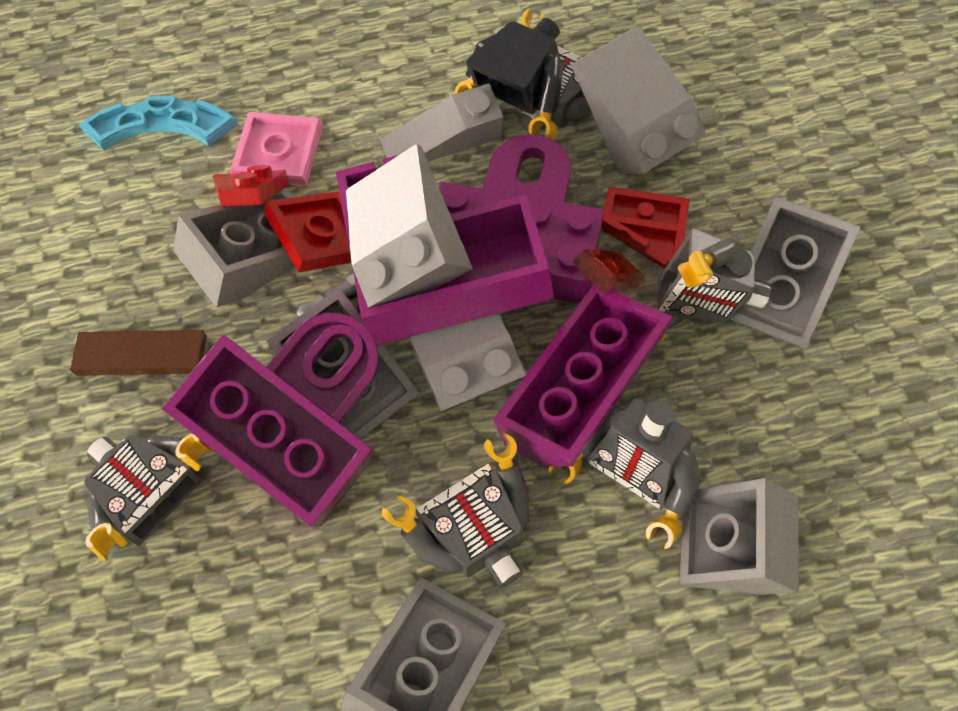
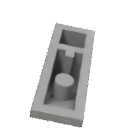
(450, 126)

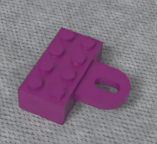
(562, 226)
(281, 418)

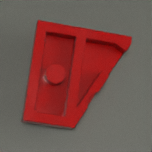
(249, 187)
(646, 222)

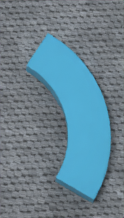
(157, 114)

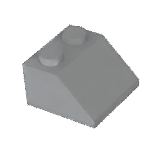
(741, 539)

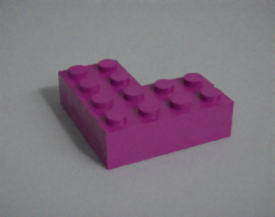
(505, 274)

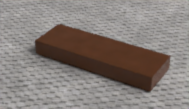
(138, 352)

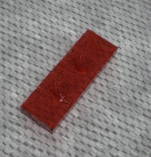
(609, 270)

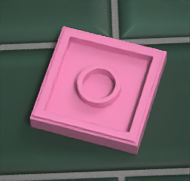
(279, 141)

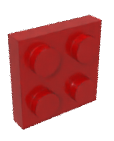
(311, 230)

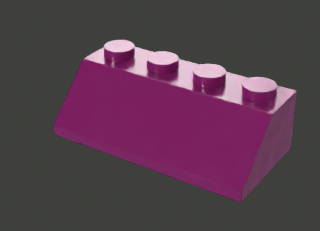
(580, 377)

